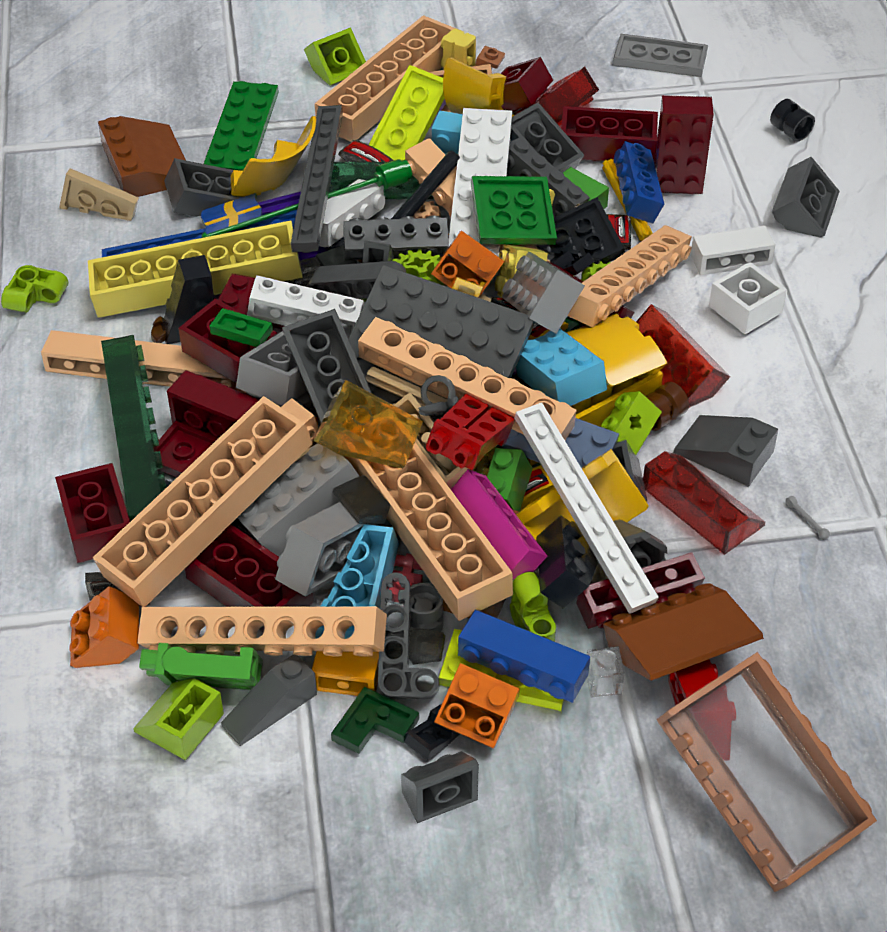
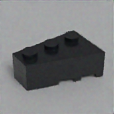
(190, 293)
(568, 562)

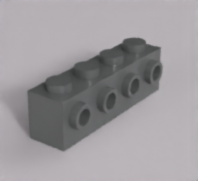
(528, 163)
(402, 234)

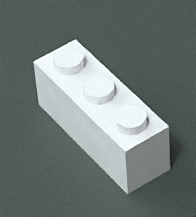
(732, 249)

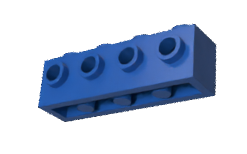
(638, 182)
(523, 656)

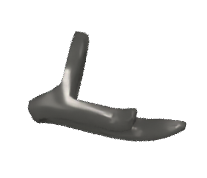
(440, 408)

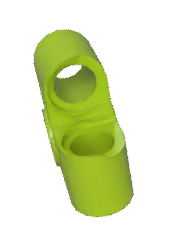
(33, 285)
(530, 607)

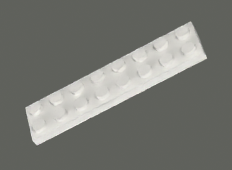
(482, 153)

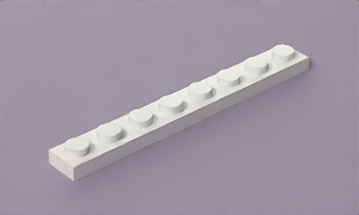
(586, 508)

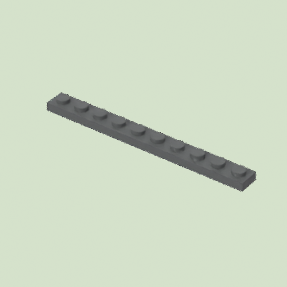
(317, 180)

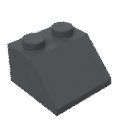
(441, 785)

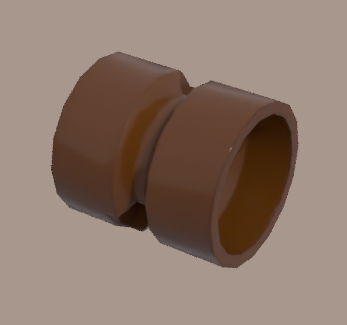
(671, 401)

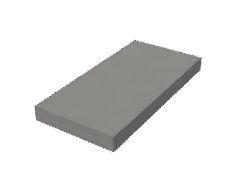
(660, 55)

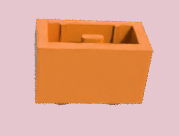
(468, 261)
(104, 630)
(477, 706)

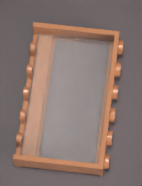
(767, 771)

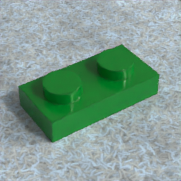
(241, 328)

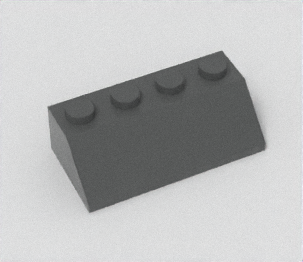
(323, 357)

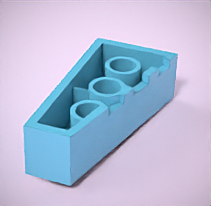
(366, 567)

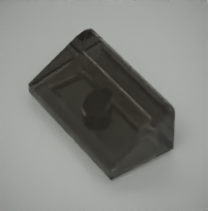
(363, 501)

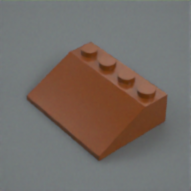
(139, 153)
(680, 631)

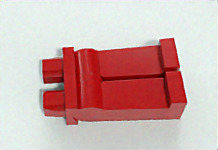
(468, 432)

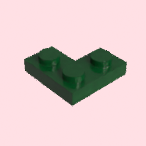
(371, 713)

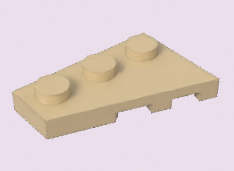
(91, 194)

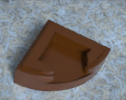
(157, 332)

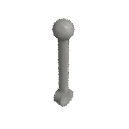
(822, 532)

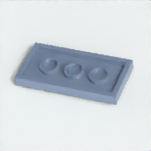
(585, 442)

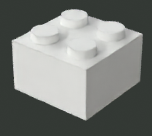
(747, 297)

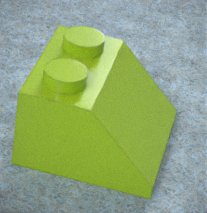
(335, 56)

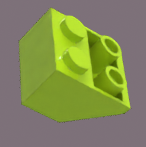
(182, 717)

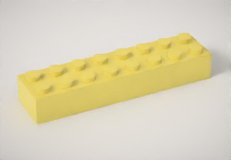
(145, 276)

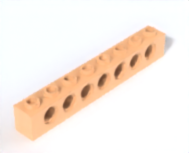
(630, 275)
(419, 359)
(368, 634)

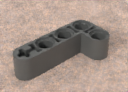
(350, 279)
(401, 636)

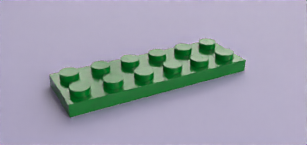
(242, 125)

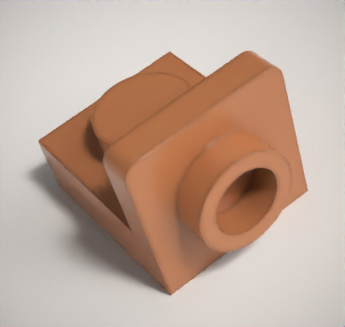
(490, 56)

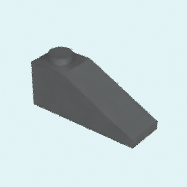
(271, 699)

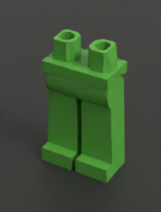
(213, 670)

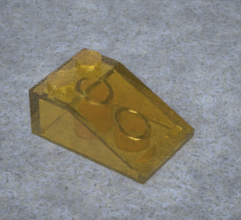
(367, 428)

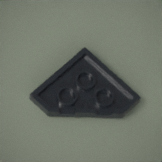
(586, 231)

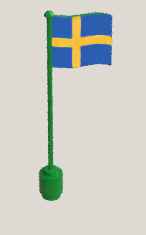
(247, 211)

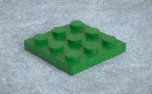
(513, 210)

